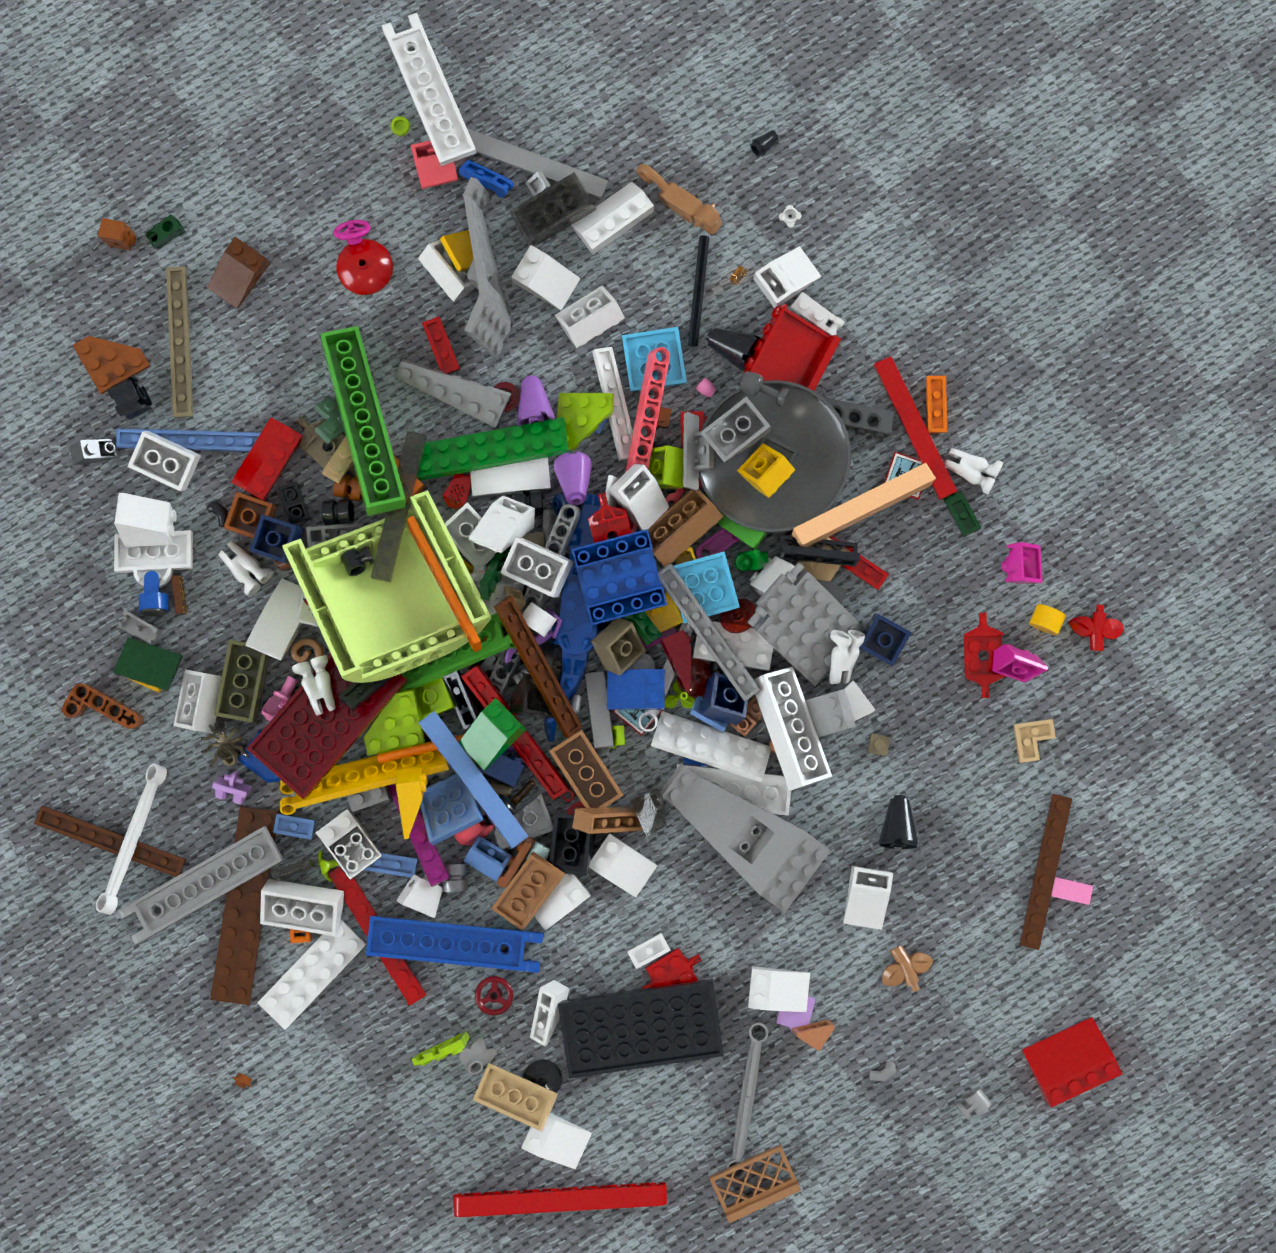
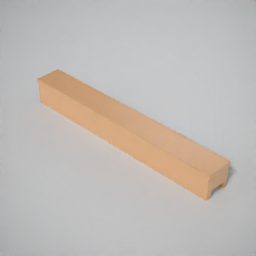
(863, 506)

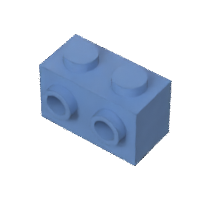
(487, 858)

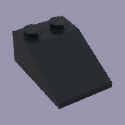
(570, 847)

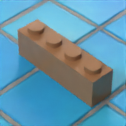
(606, 820)

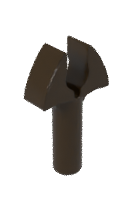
(523, 792)

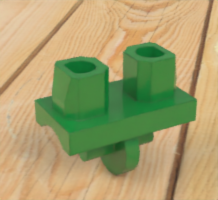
(750, 560)

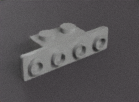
(697, 452)

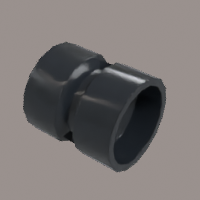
(532, 499)
(338, 512)

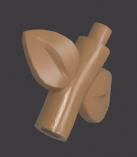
(906, 968)

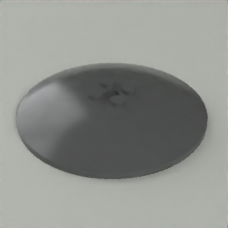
(811, 440)

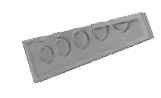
(468, 396)

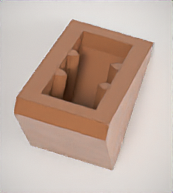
(815, 1033)

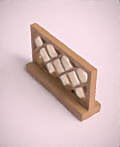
(758, 1199)

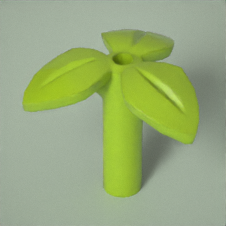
(672, 700)
(326, 865)

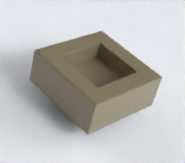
(878, 744)

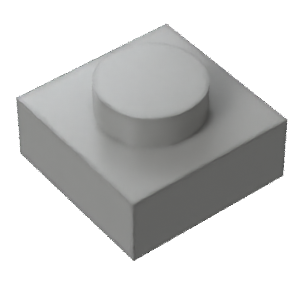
(537, 183)

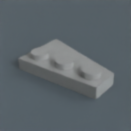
(533, 819)

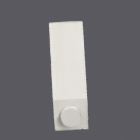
(547, 1011)

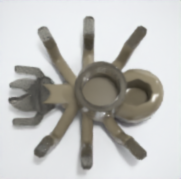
(226, 747)

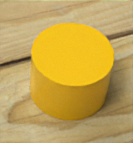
(1047, 619)

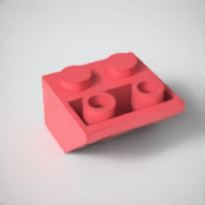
(429, 168)

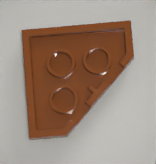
(109, 361)

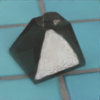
(650, 811)

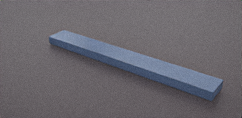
(193, 439)
(473, 779)

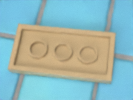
(515, 1097)

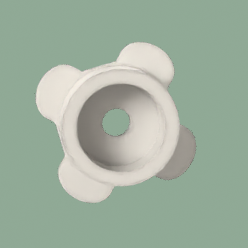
(790, 210)

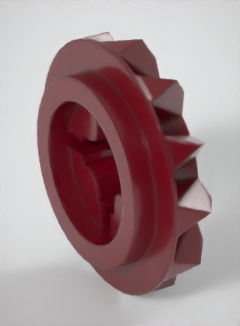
(515, 395)

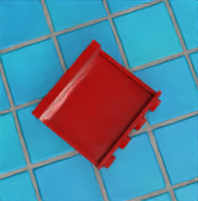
(792, 350)

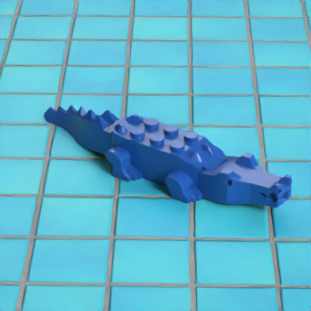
(576, 629)

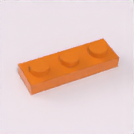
(936, 404)

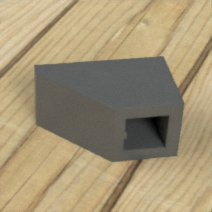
(93, 451)

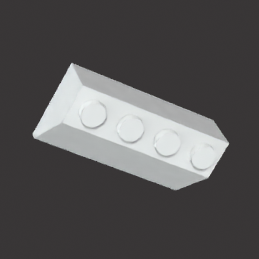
(613, 217)
(301, 907)

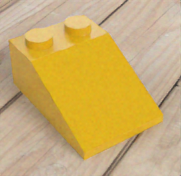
(410, 788)

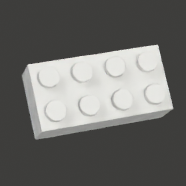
(748, 646)

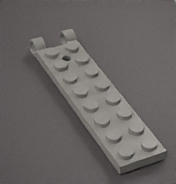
(203, 883)

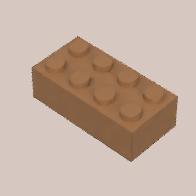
(682, 526)
(586, 771)

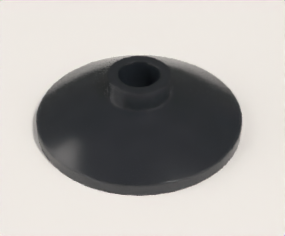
(544, 1069)

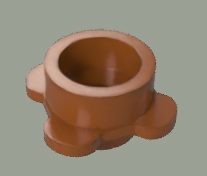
(242, 1080)

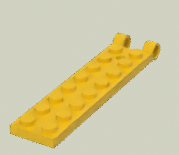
(361, 777)

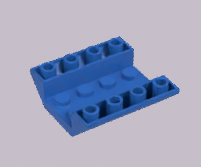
(619, 577)

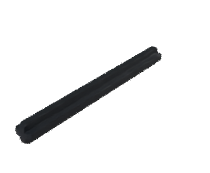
(698, 291)

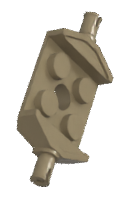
(314, 444)

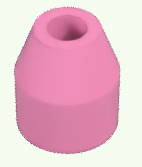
(706, 387)

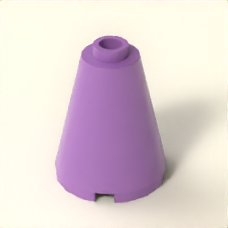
(533, 402)
(573, 476)

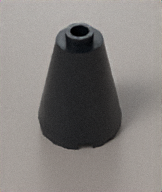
(733, 345)
(898, 825)

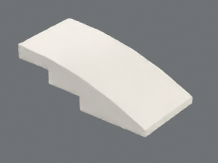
(511, 478)
(278, 621)

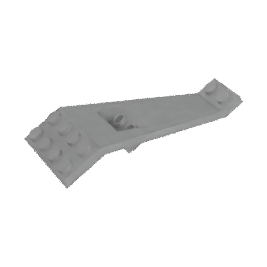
(490, 316)
(774, 857)

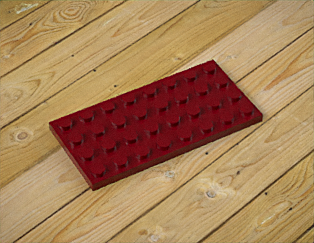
(307, 746)

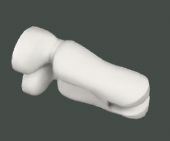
(972, 467)
(243, 565)
(844, 655)
(317, 686)

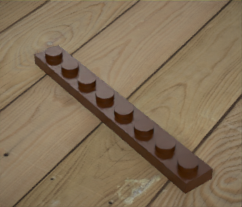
(538, 666)
(108, 840)
(1045, 871)

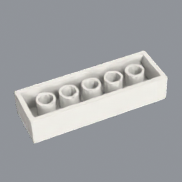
(791, 729)

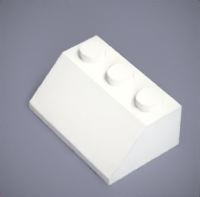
(442, 269)
(590, 316)
(197, 701)

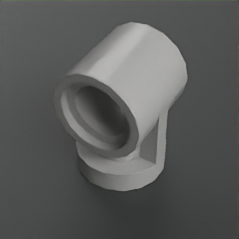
(975, 1102)

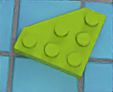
(583, 414)
(396, 725)
(453, 1045)

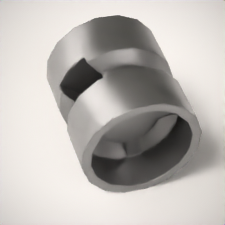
(456, 882)

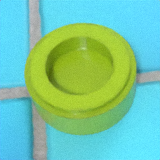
(400, 126)

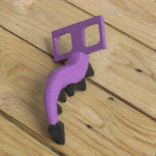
(550, 637)

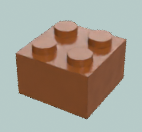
(246, 513)

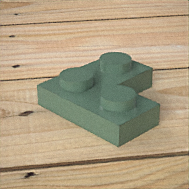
(333, 426)

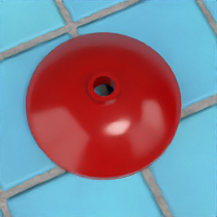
(367, 278)

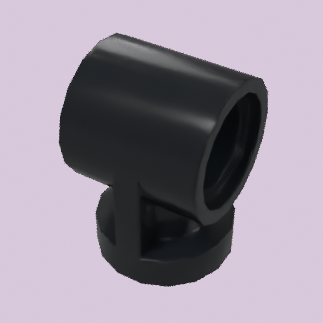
(355, 562)

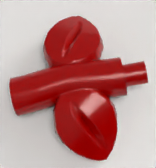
(1097, 628)

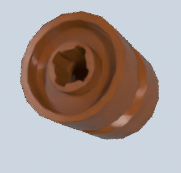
(344, 489)

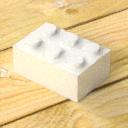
(164, 460)
(536, 567)

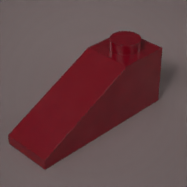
(678, 652)

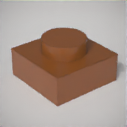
(664, 417)

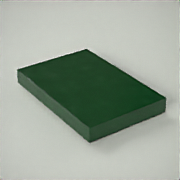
(147, 664)

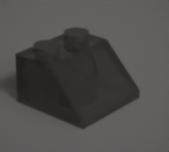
(528, 701)

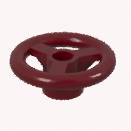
(494, 988)

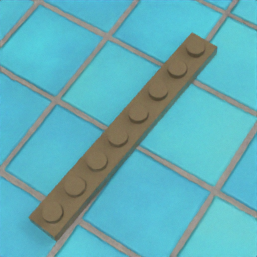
(179, 342)

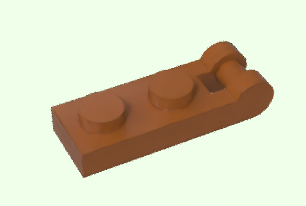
(515, 862)

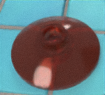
(730, 621)
(702, 669)

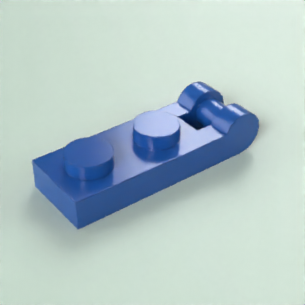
(487, 178)

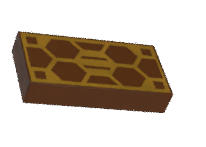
(179, 595)

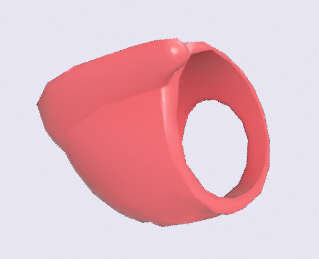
(468, 836)

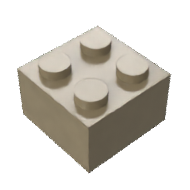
(618, 646)

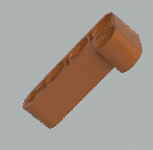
(105, 709)

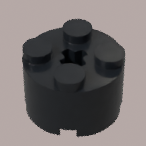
(130, 398)

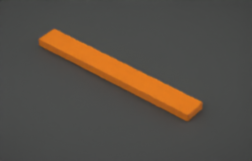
(444, 584)

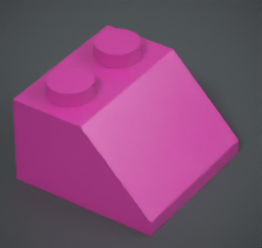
(1017, 663)

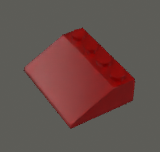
(1071, 1062)

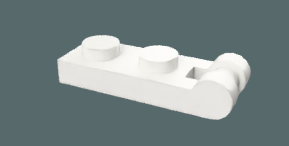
(816, 314)

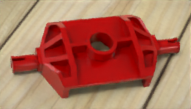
(608, 519)
(980, 639)

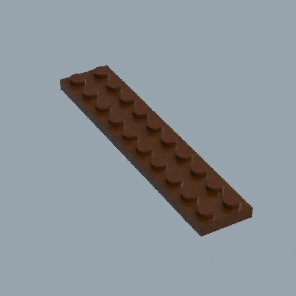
(241, 922)

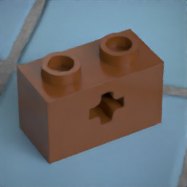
(116, 234)

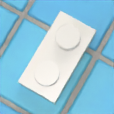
(648, 950)

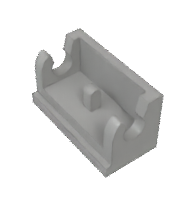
(140, 628)

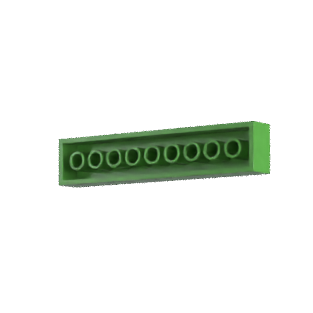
(362, 421)

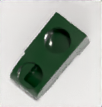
(164, 231)

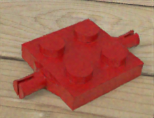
(672, 969)

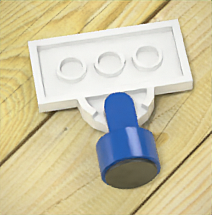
(154, 568)

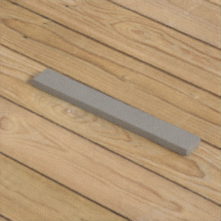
(533, 162)
(708, 632)

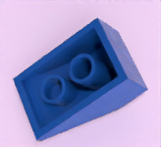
(636, 690)

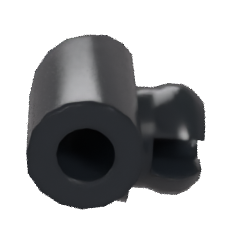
(219, 510)

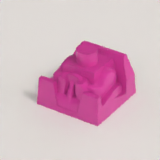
(1023, 564)

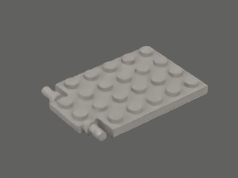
(800, 620)

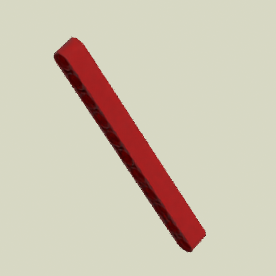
(560, 1200)

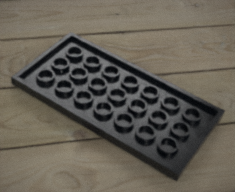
(640, 1028)

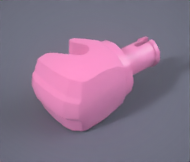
(279, 699)

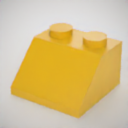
(766, 470)

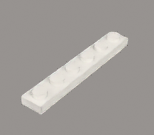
(611, 383)

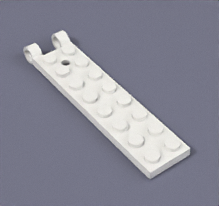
(430, 92)

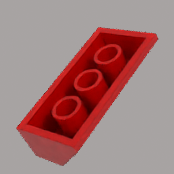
(267, 459)

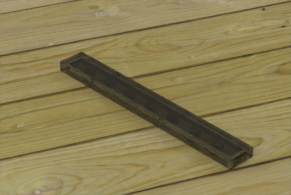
(396, 519)

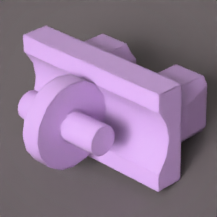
(232, 785)

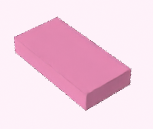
(1072, 891)

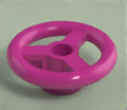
(352, 233)

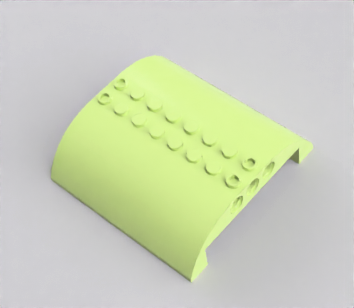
(380, 625)

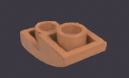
(752, 717)

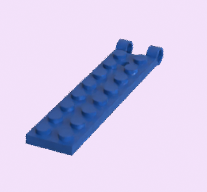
(450, 943)

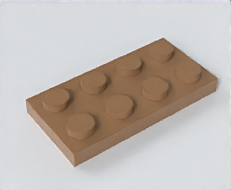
(528, 891)

